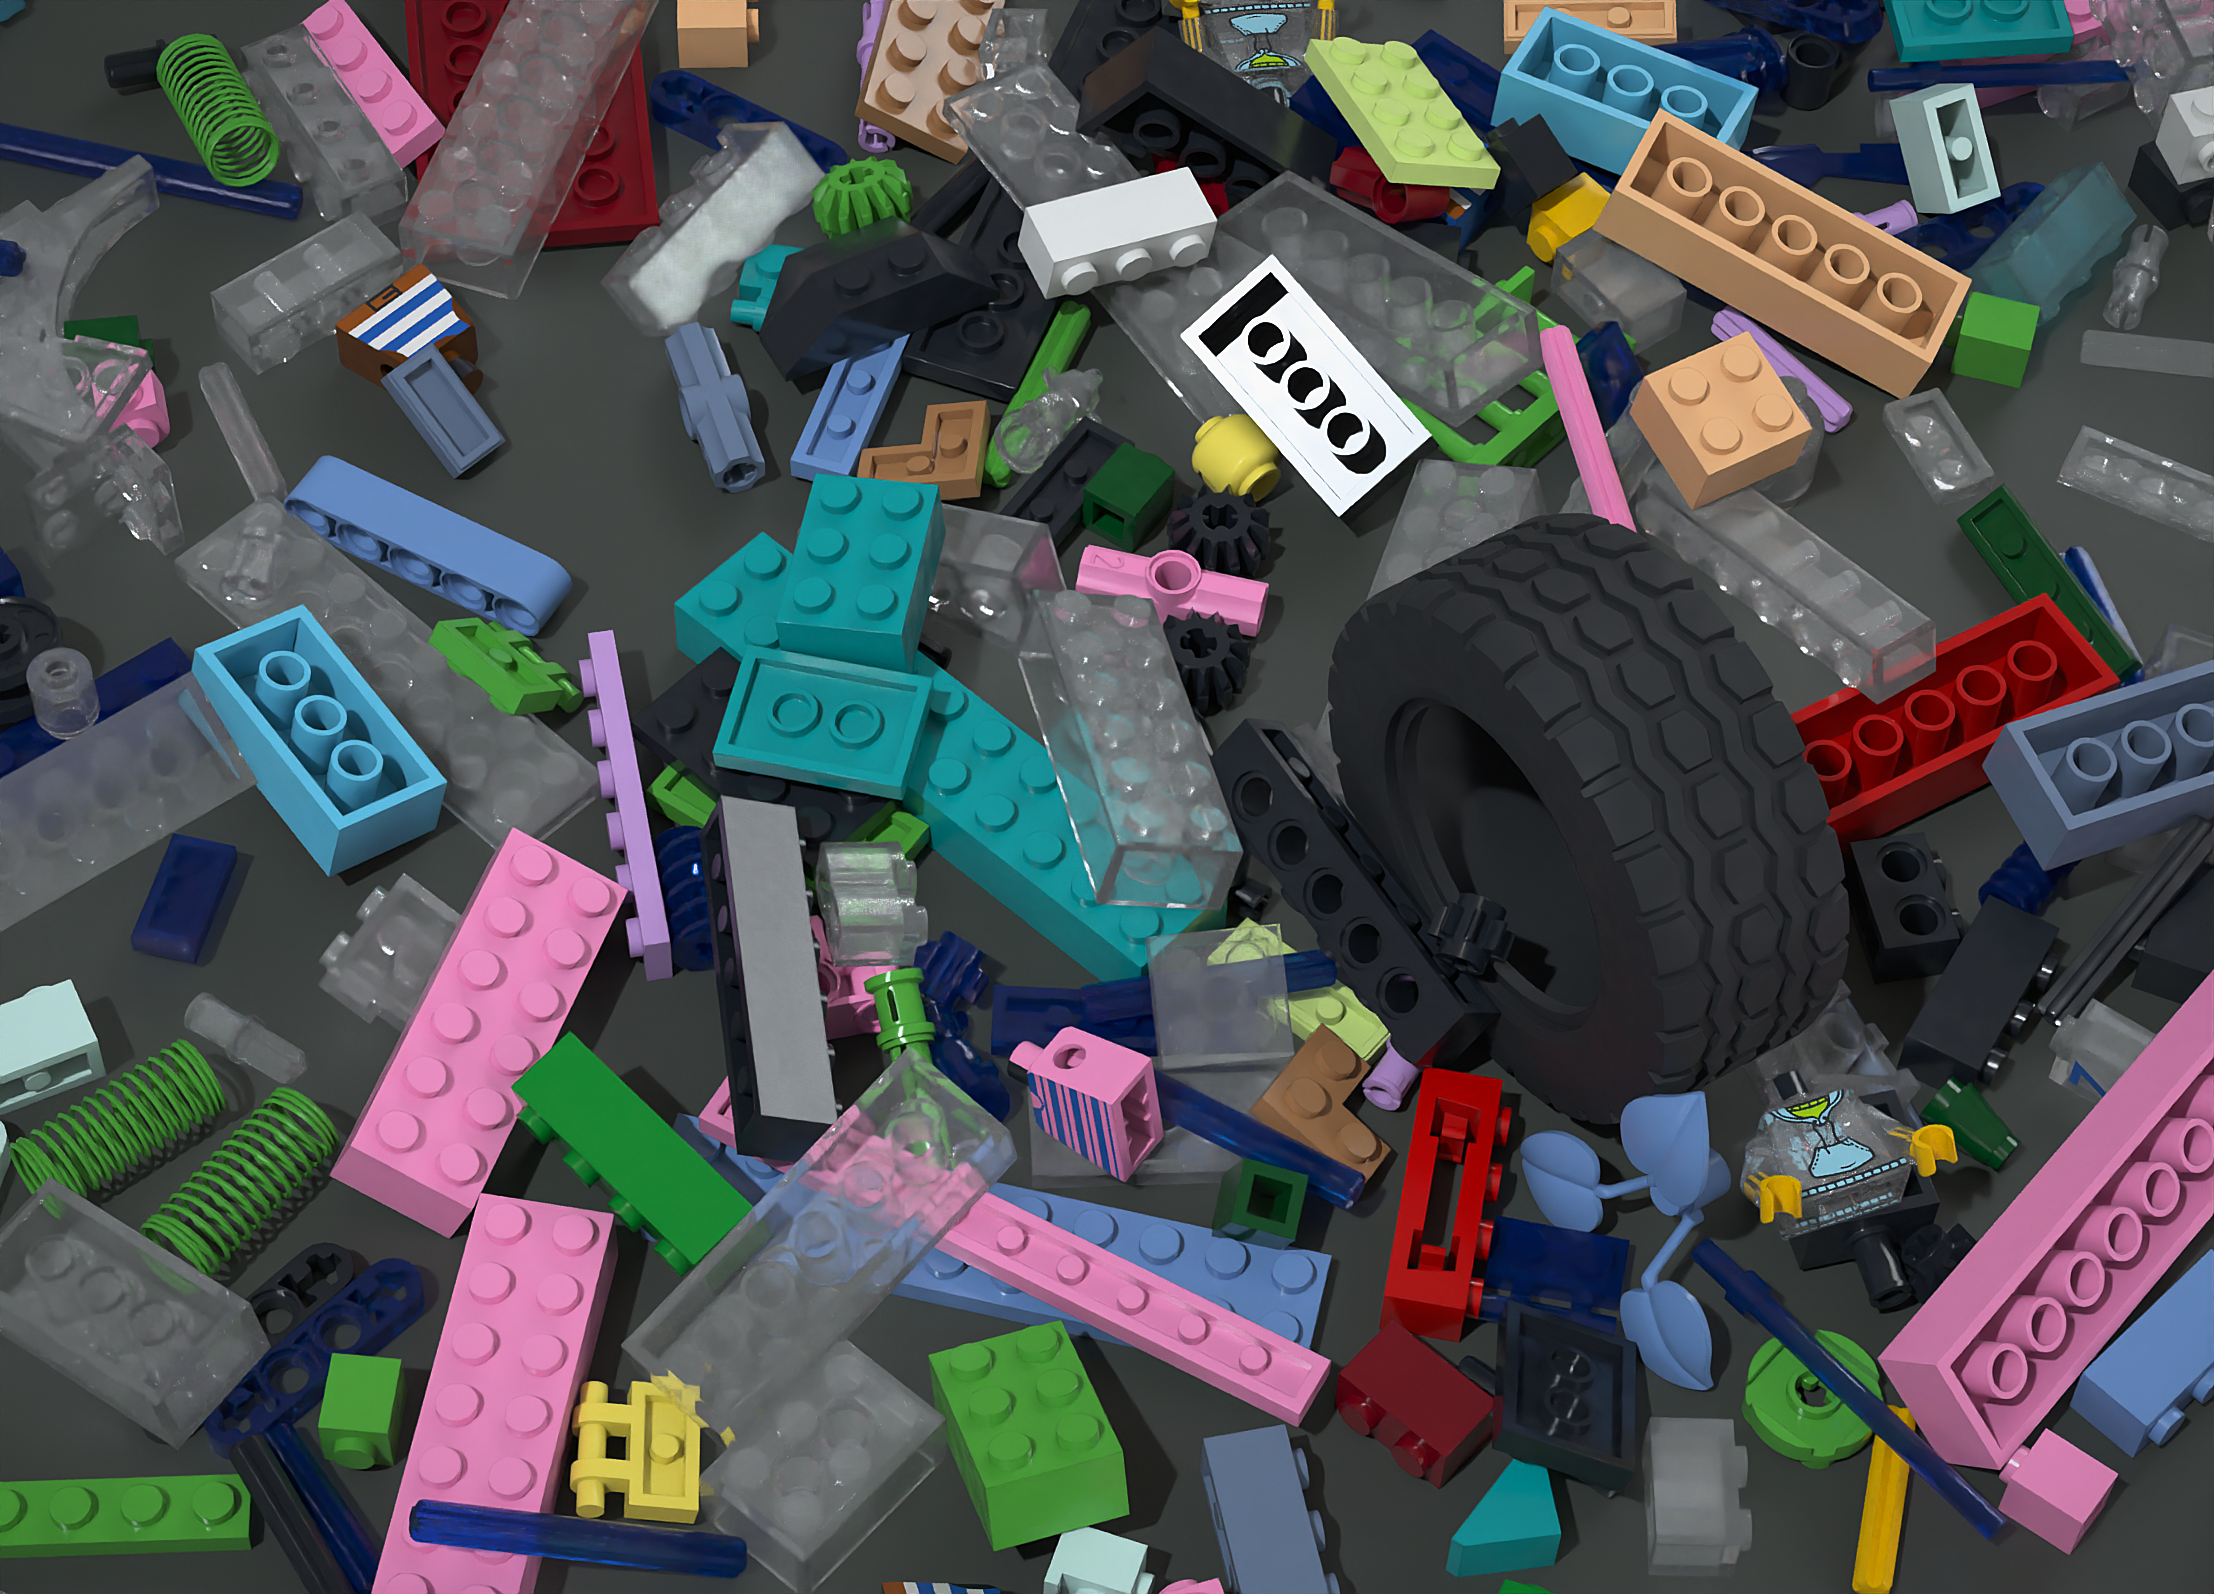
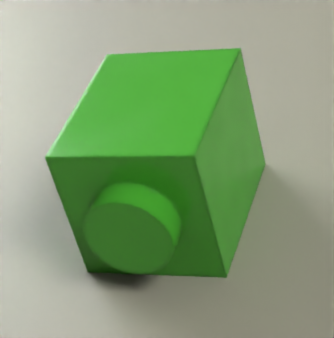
(1992, 339)
(362, 1410)

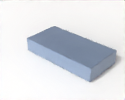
(442, 410)

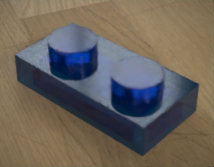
(1609, 370)

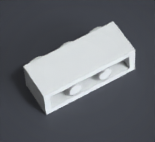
(1117, 233)

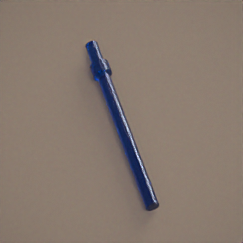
(1929, 73)
(1753, 1298)

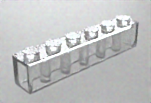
(1795, 584)

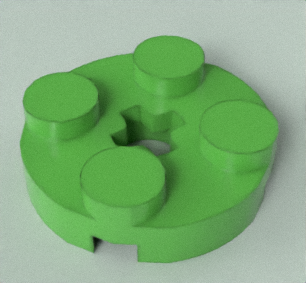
(1798, 1430)

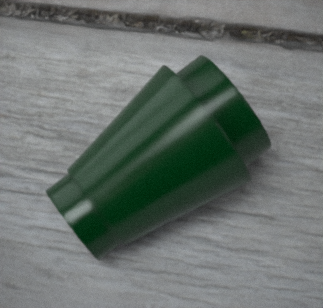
(1973, 1122)

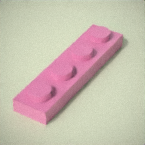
(375, 82)

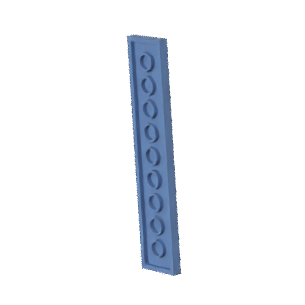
(1257, 1282)

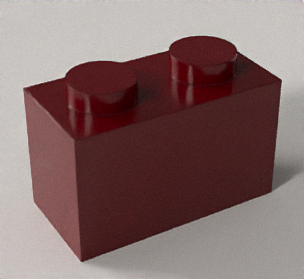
(1414, 1405)

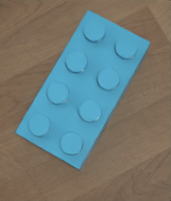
(1606, 89)
(319, 740)

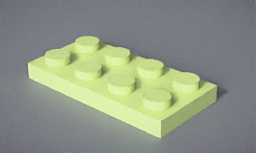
(1401, 114)

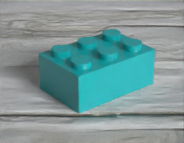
(862, 571)

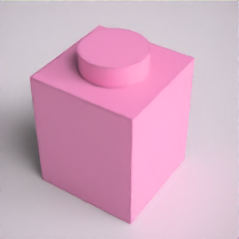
(2055, 1490)

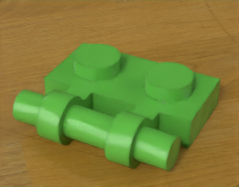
(505, 666)

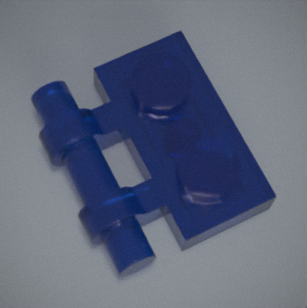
(1558, 1266)

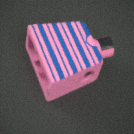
(1092, 1098)

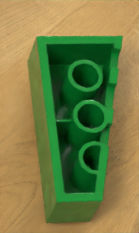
(628, 1154)

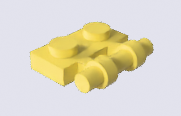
(660, 1460)

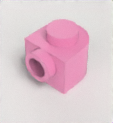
(147, 412)

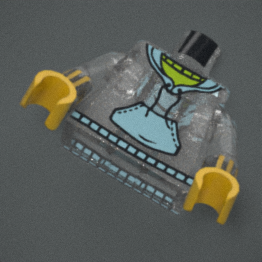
(1260, 40)
(1831, 1157)

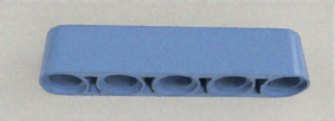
(430, 545)

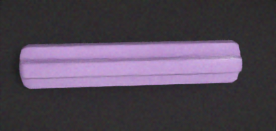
(1833, 407)

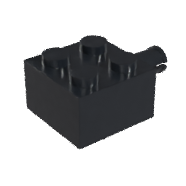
(1875, 1235)

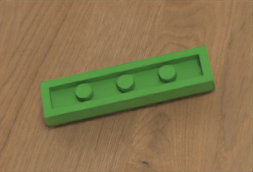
(125, 1516)

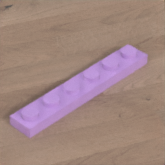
(629, 825)

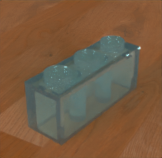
(2056, 240)

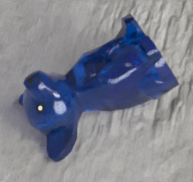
(962, 1062)

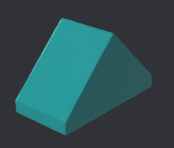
(1510, 1526)

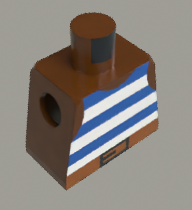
(402, 323)

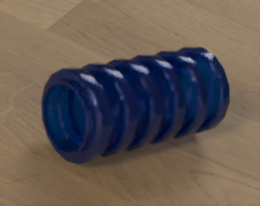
(2023, 880)

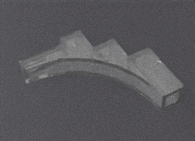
(61, 255)

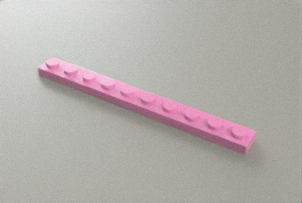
(1114, 1297)

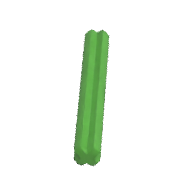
(1056, 350)

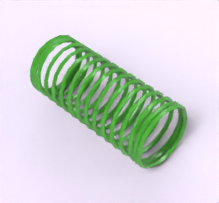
(192, 123)
(28, 1156)
(189, 1242)

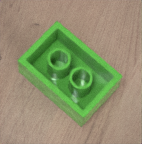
(1029, 1435)

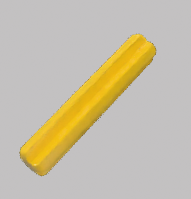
(1882, 1515)

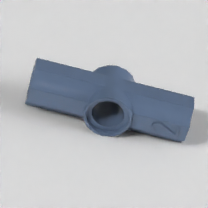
(714, 407)

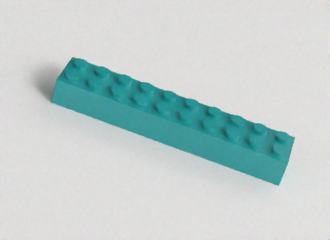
(972, 780)

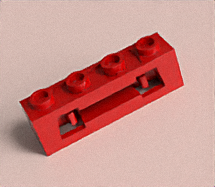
(1461, 1110)

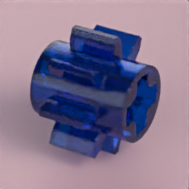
(951, 970)

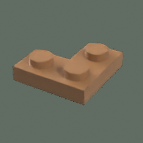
(948, 455)
(1309, 1098)

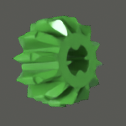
(861, 195)

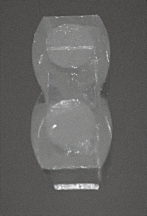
(869, 904)

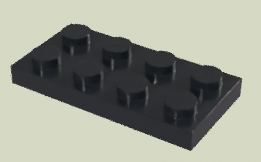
(683, 732)

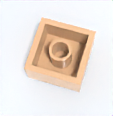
(1720, 420)

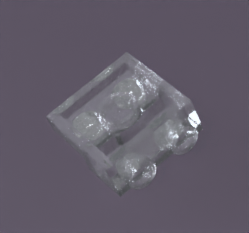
(391, 953)

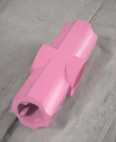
(1174, 585)

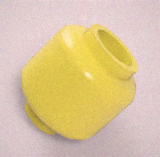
(1236, 454)

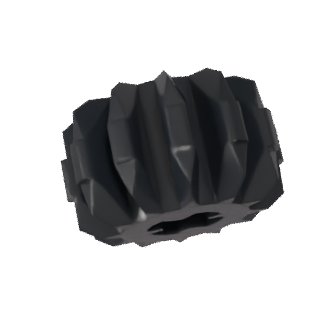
(1220, 531)
(1208, 658)

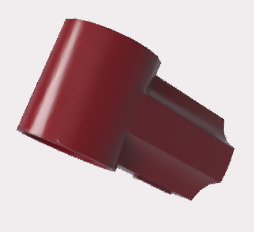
(1364, 183)

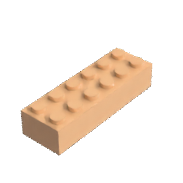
(1783, 255)

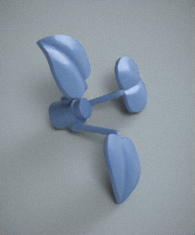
(1670, 1144)

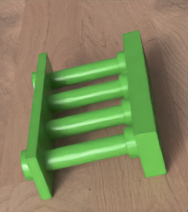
(1522, 434)

